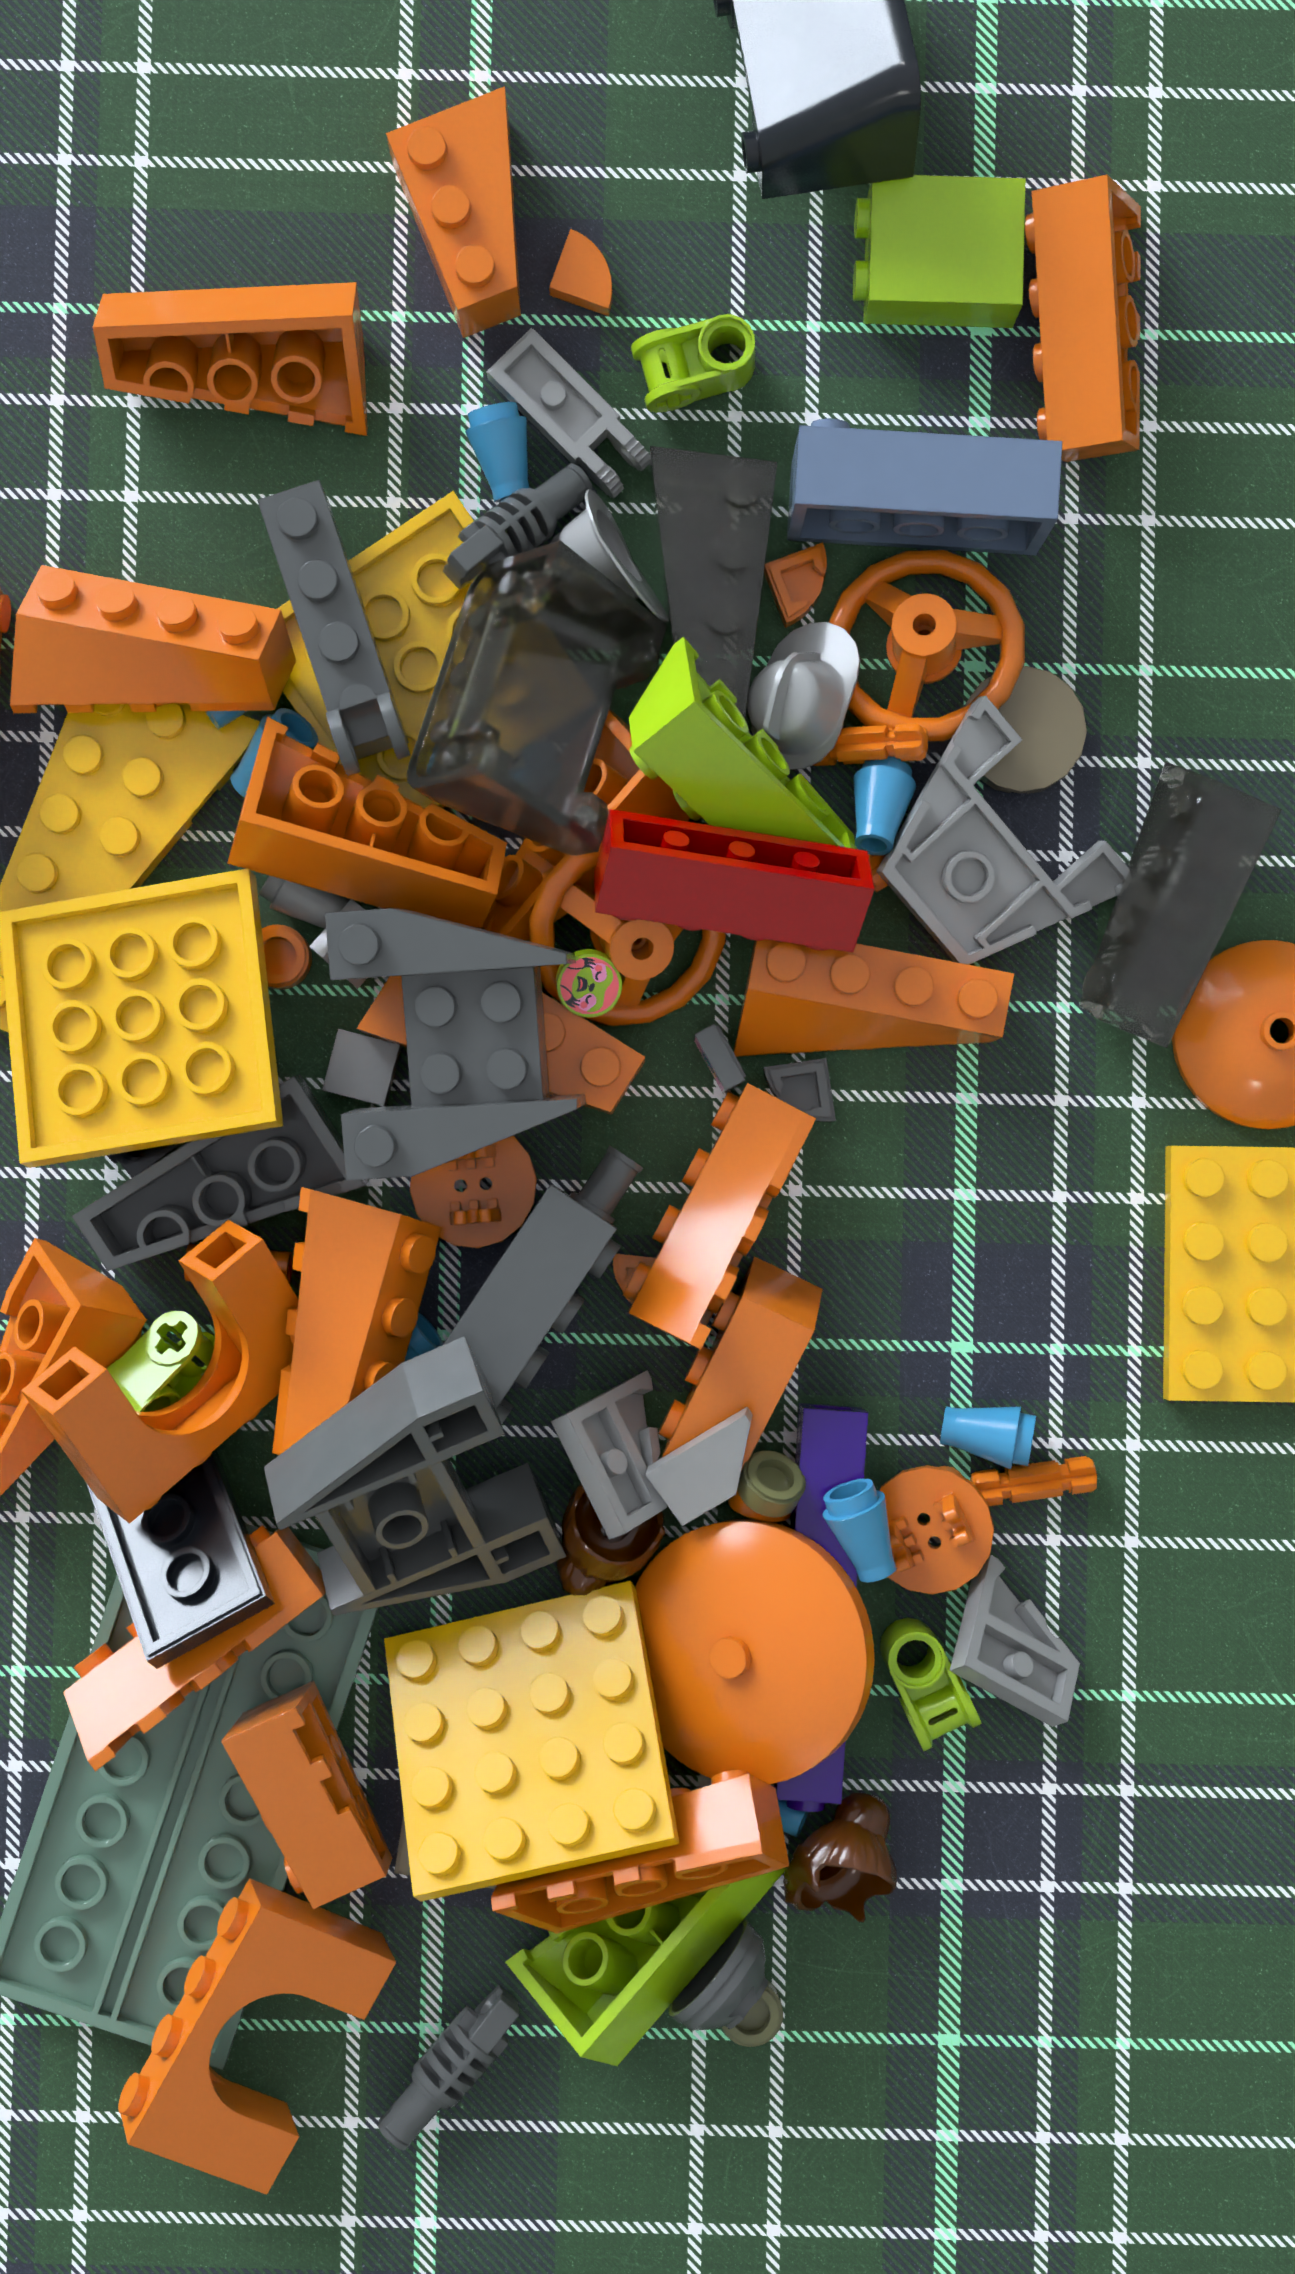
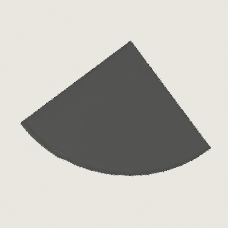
(804, 1087)

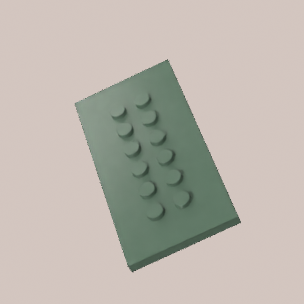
(154, 1844)

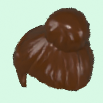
(592, 1557)
(844, 1859)

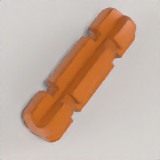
(865, 743)
(1036, 1480)

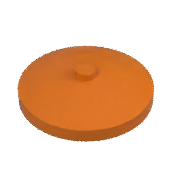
(754, 1649)

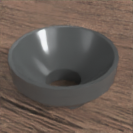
(725, 1984)

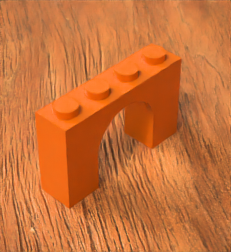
(138, 1455)
(262, 1949)

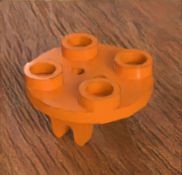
(478, 1215)
(957, 1518)

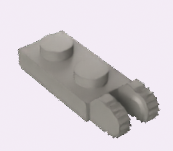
(565, 409)

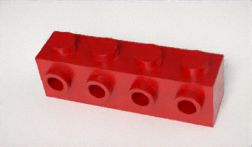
(732, 881)

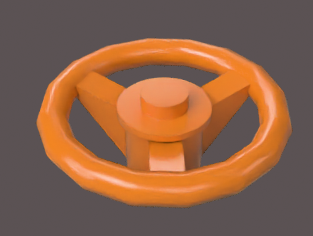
(930, 635)
(635, 947)

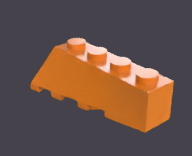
(1086, 316)
(241, 347)
(143, 646)
(360, 836)
(865, 1001)
(719, 1215)
(354, 1308)
(128, 1695)
(723, 1836)

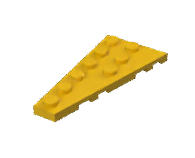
(116, 802)

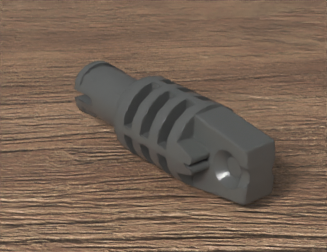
(516, 524)
(451, 2066)

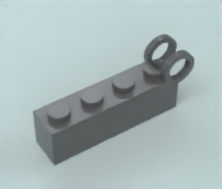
(333, 625)

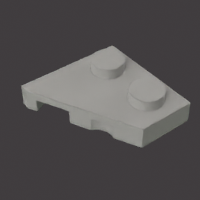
(612, 1453)
(1011, 1650)

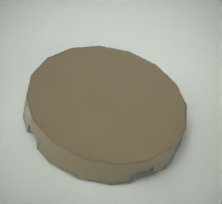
(1051, 731)

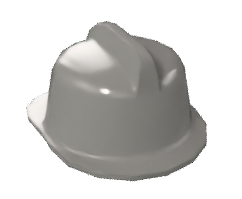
(601, 543)
(806, 692)

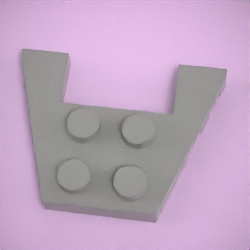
(967, 869)

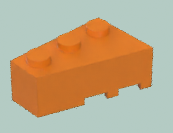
(463, 202)
(308, 1795)

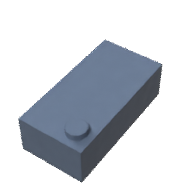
(922, 489)

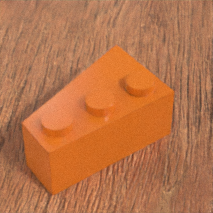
(751, 1357)

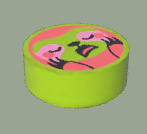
(590, 984)

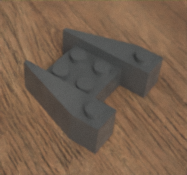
(468, 1035)
(393, 1499)

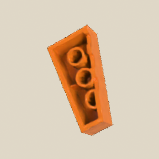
(578, 1052)

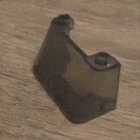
(530, 696)

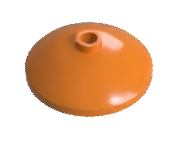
(1226, 1037)

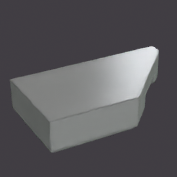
(703, 1469)

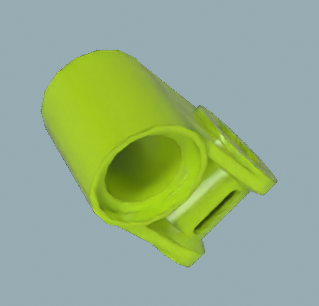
(689, 361)
(159, 1370)
(928, 1691)

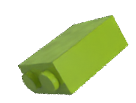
(941, 251)

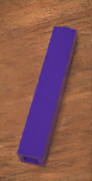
(828, 1454)

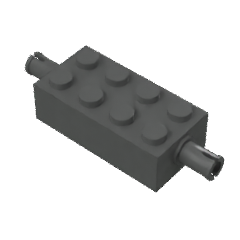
(539, 1277)

